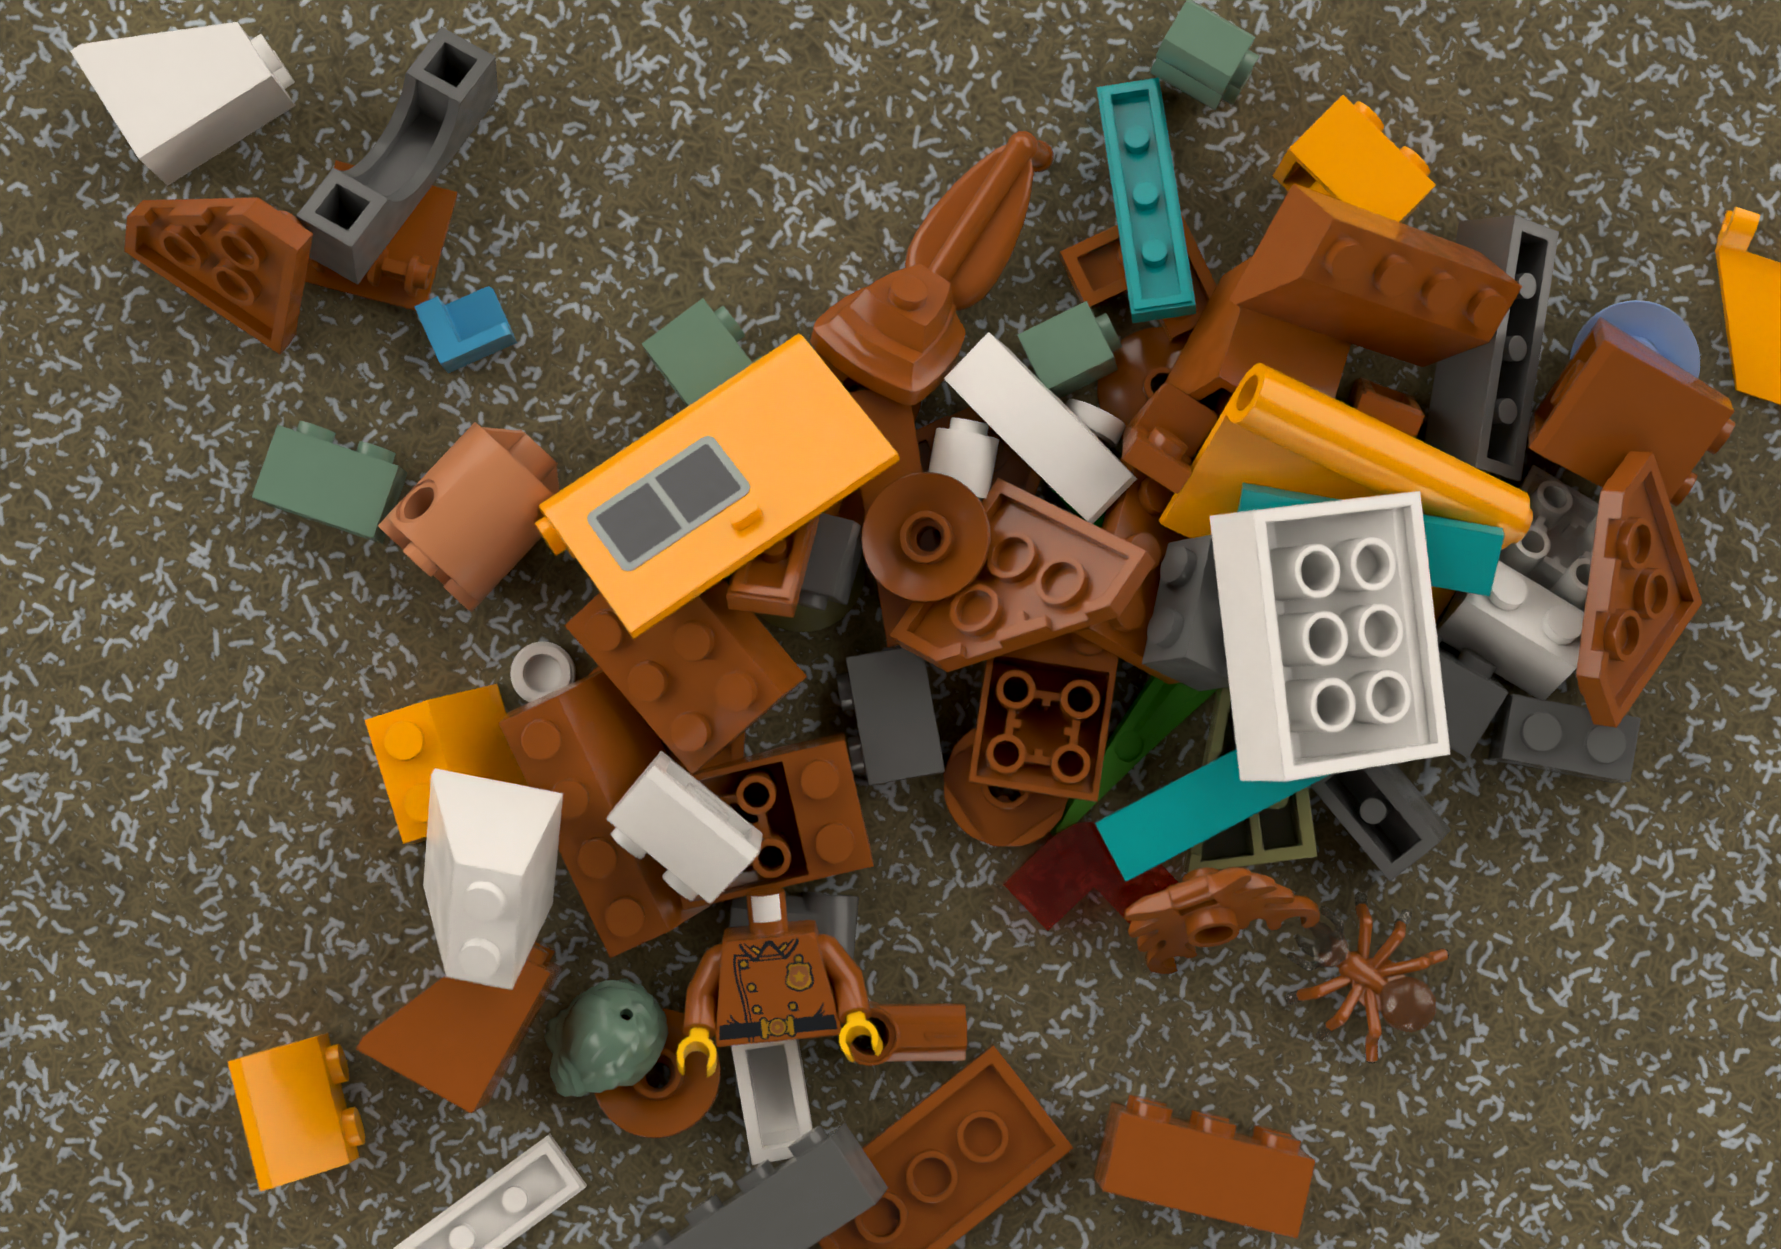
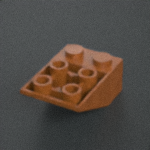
(1045, 718)
(803, 806)

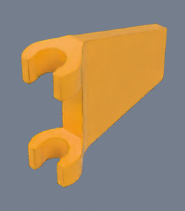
(1750, 307)

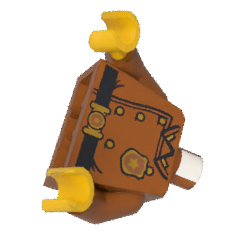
(774, 985)

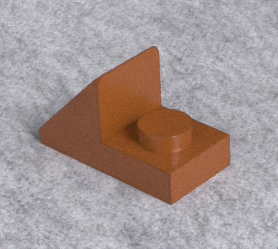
(1167, 435)

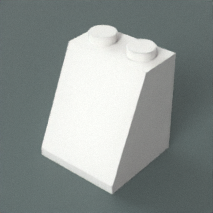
(187, 91)
(489, 873)

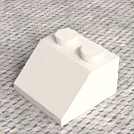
(684, 830)

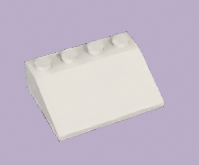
(1329, 636)

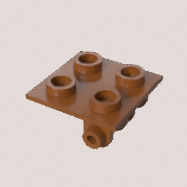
(409, 262)

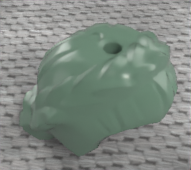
(597, 1046)

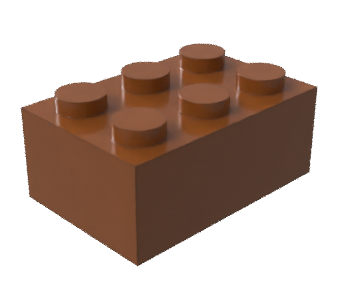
(694, 673)
(1205, 1166)

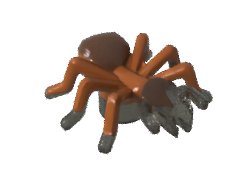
(1370, 980)

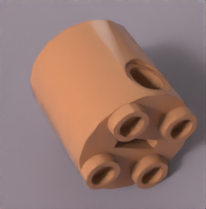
(475, 511)

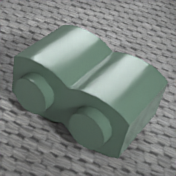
(1205, 56)

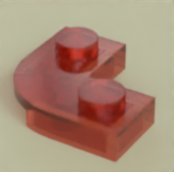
(1071, 867)

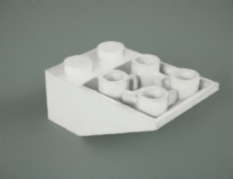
(1537, 595)

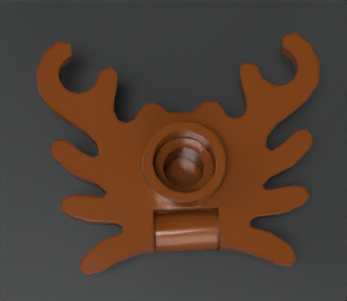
(1209, 912)

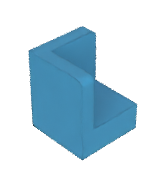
(465, 328)

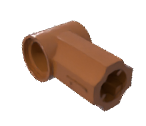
(918, 1033)

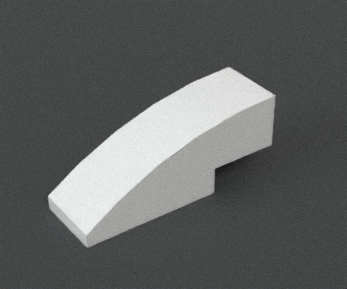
(1040, 428)
(772, 1097)

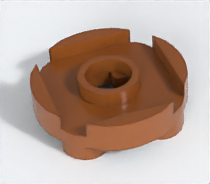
(998, 819)

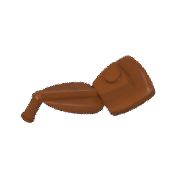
(905, 326)

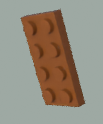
(954, 1159)

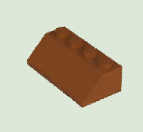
(1373, 281)
(593, 750)

